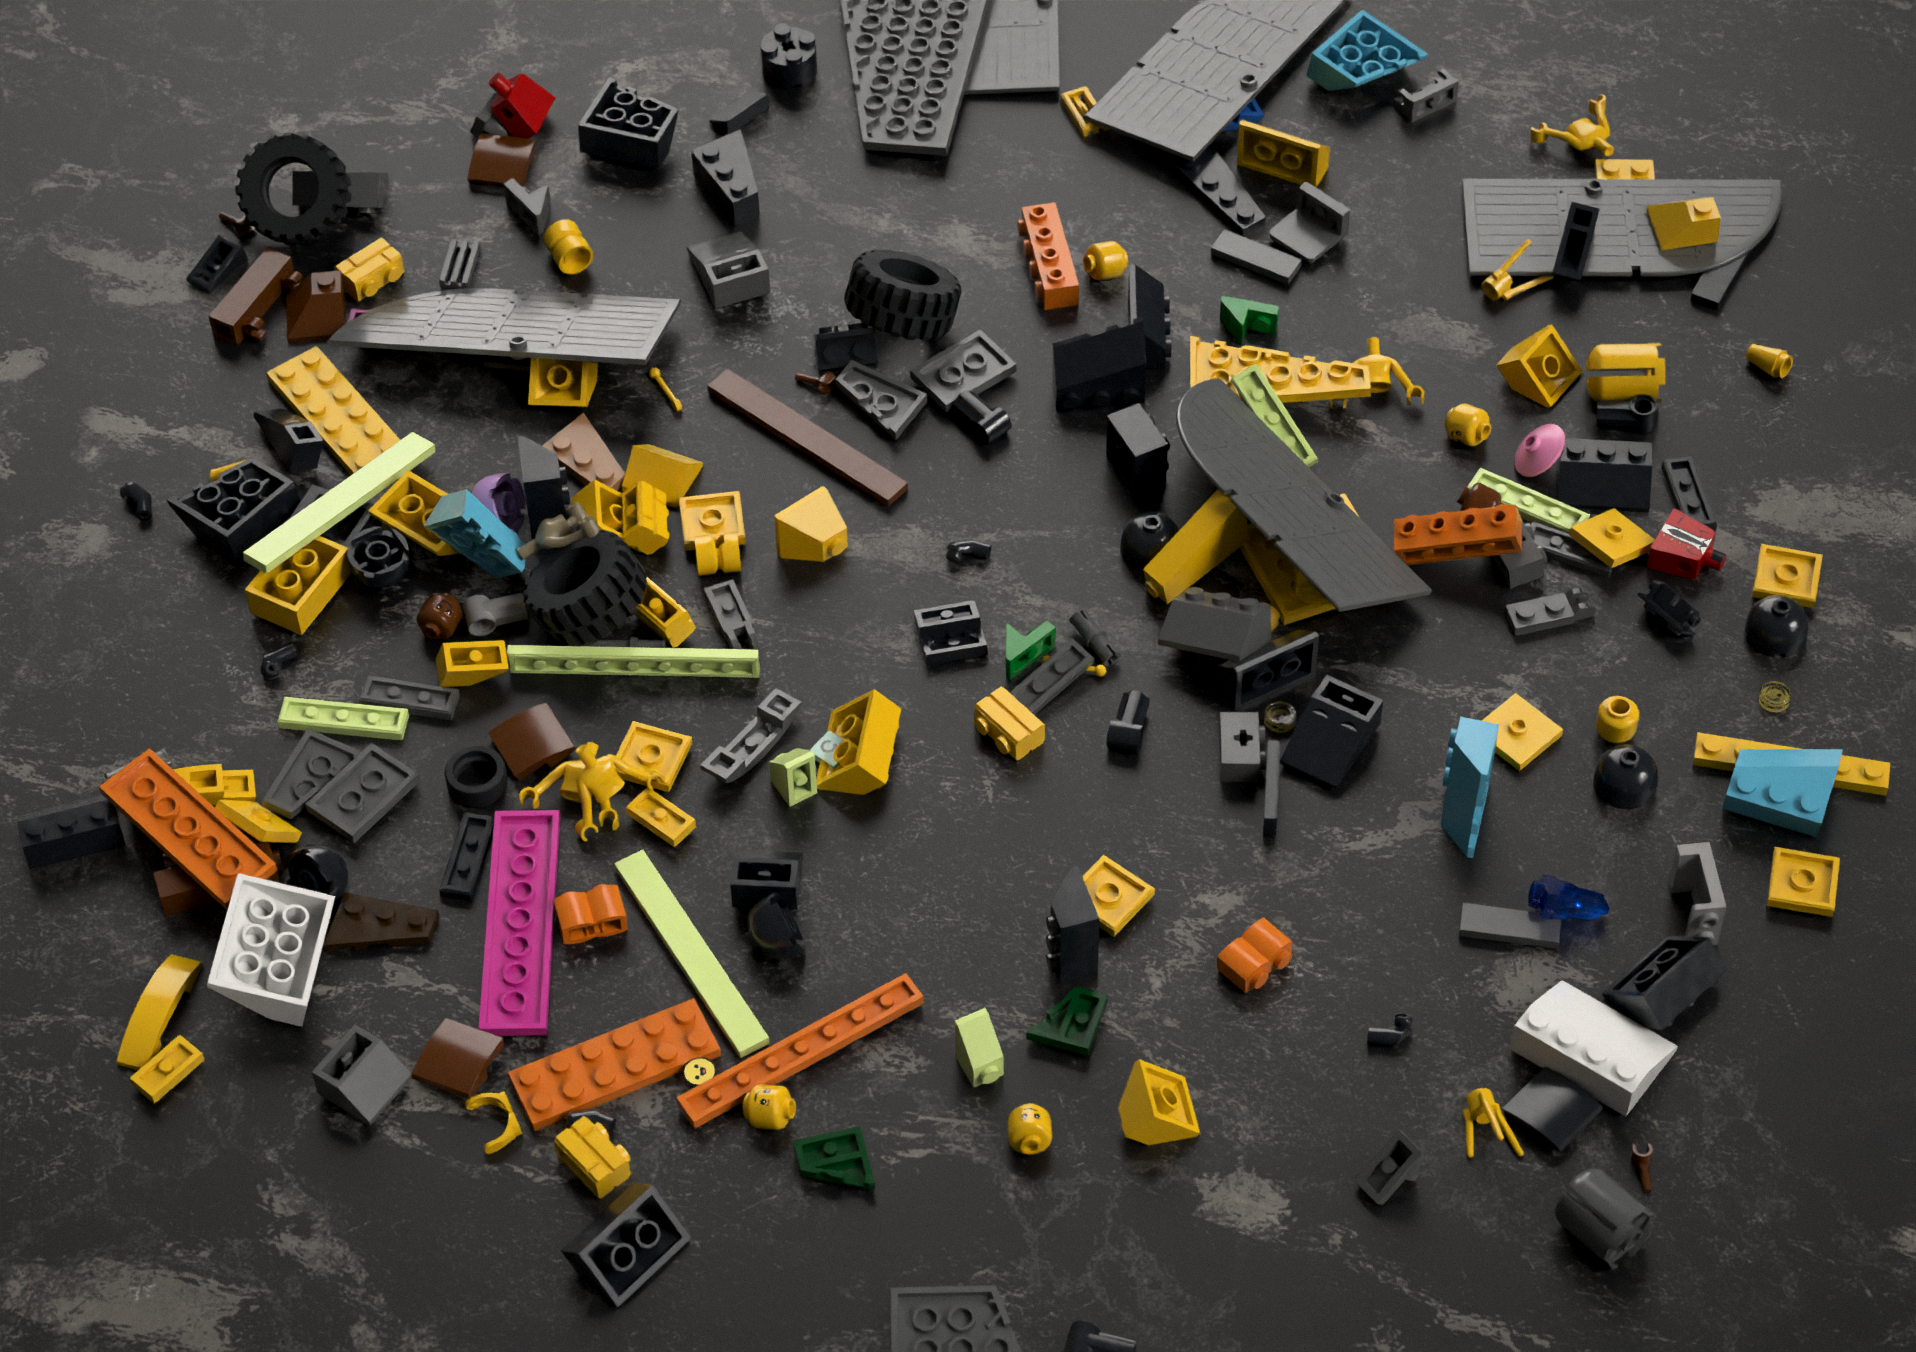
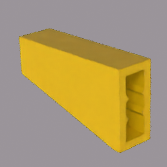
(1197, 547)

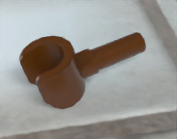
(240, 224)
(822, 383)
(1642, 1162)

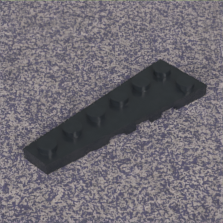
(1217, 187)

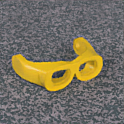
(501, 1101)

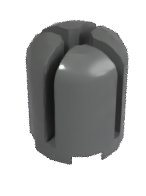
(1594, 1229)

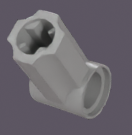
(485, 613)

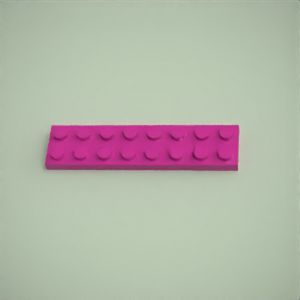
(520, 923)

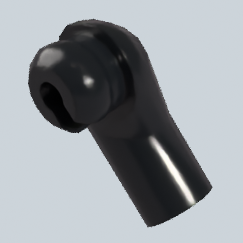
(142, 497)
(969, 547)
(594, 1116)

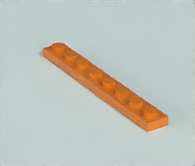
(800, 1049)

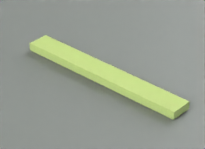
(338, 502)
(633, 661)
(692, 954)

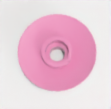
(1539, 450)

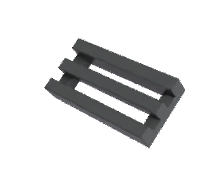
(463, 248)

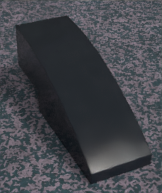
(1575, 242)

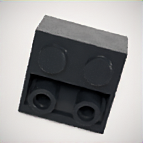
(763, 873)

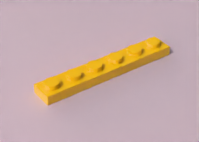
(1852, 773)

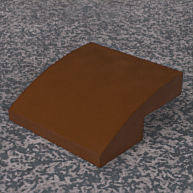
(501, 159)
(532, 740)
(457, 1058)

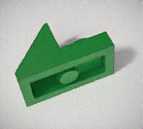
(1242, 314)
(1026, 650)

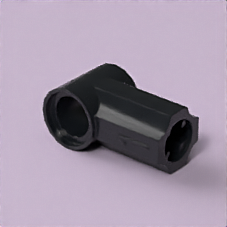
(1637, 413)
(985, 421)
(1128, 728)
(1088, 1338)

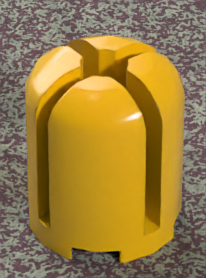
(1625, 358)

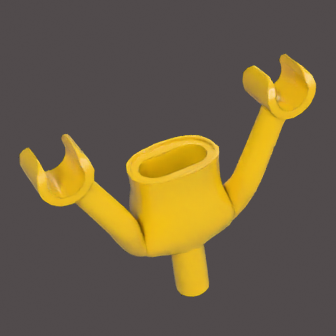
(1581, 133)
(1380, 371)
(604, 782)
(569, 787)

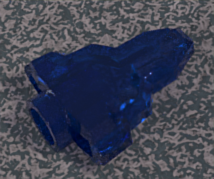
(1565, 900)

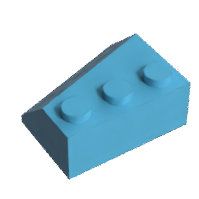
(1360, 54)
(476, 534)
(1467, 780)
(1783, 786)

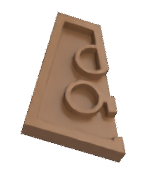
(585, 454)

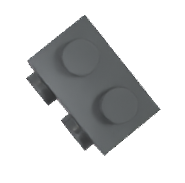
(1313, 225)

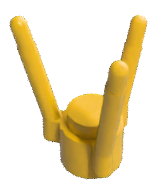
(1499, 282)
(1485, 1110)

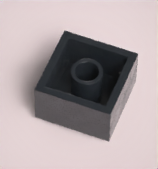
(1137, 449)

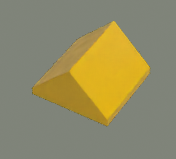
(661, 470)

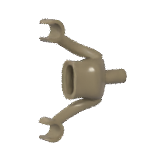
(557, 533)

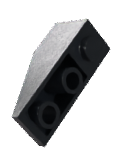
(292, 438)

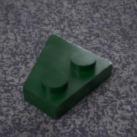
(1072, 1022)
(836, 1158)

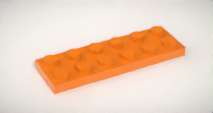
(185, 826)
(613, 1064)

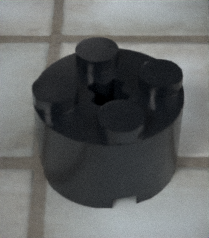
(788, 56)

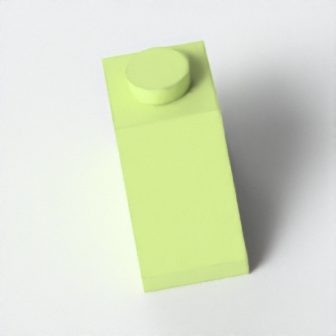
(794, 775)
(978, 1048)

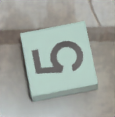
(820, 747)

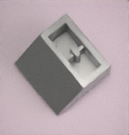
(360, 1075)

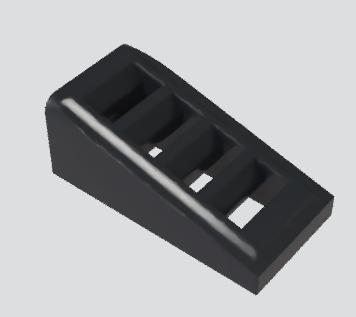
(220, 246)

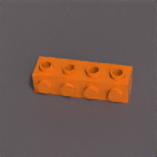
(1049, 256)
(1458, 534)

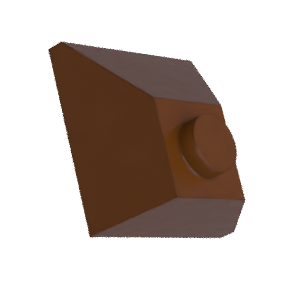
(316, 307)

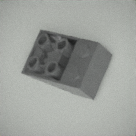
(730, 269)

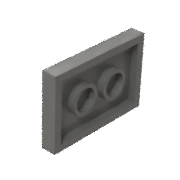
(967, 365)
(362, 792)

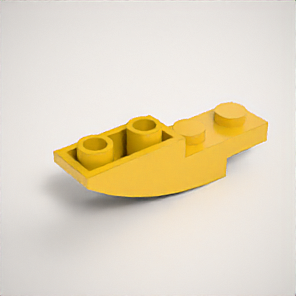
(218, 784)

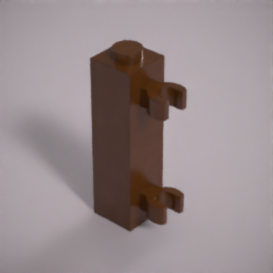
(252, 296)
(183, 893)

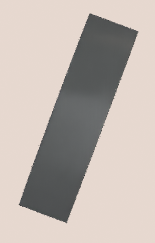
(755, 739)

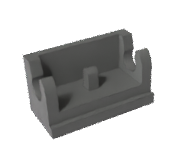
(1429, 98)

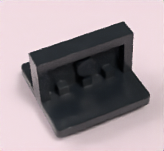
(838, 347)

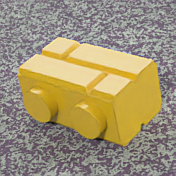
(370, 269)
(644, 517)
(664, 615)
(1008, 723)
(593, 1156)

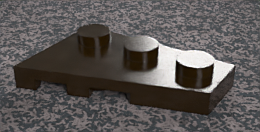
(375, 921)

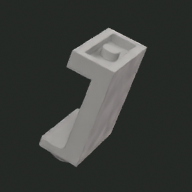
(1696, 873)

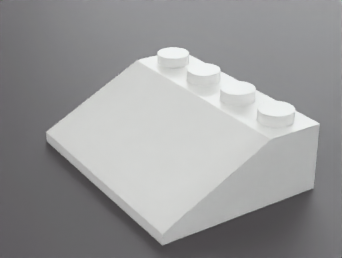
(271, 947)
(1591, 1046)

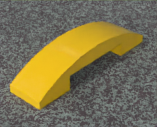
(155, 1009)

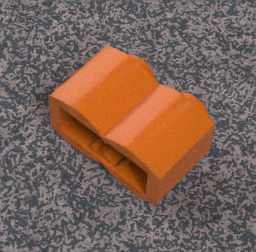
(590, 914)
(1255, 955)

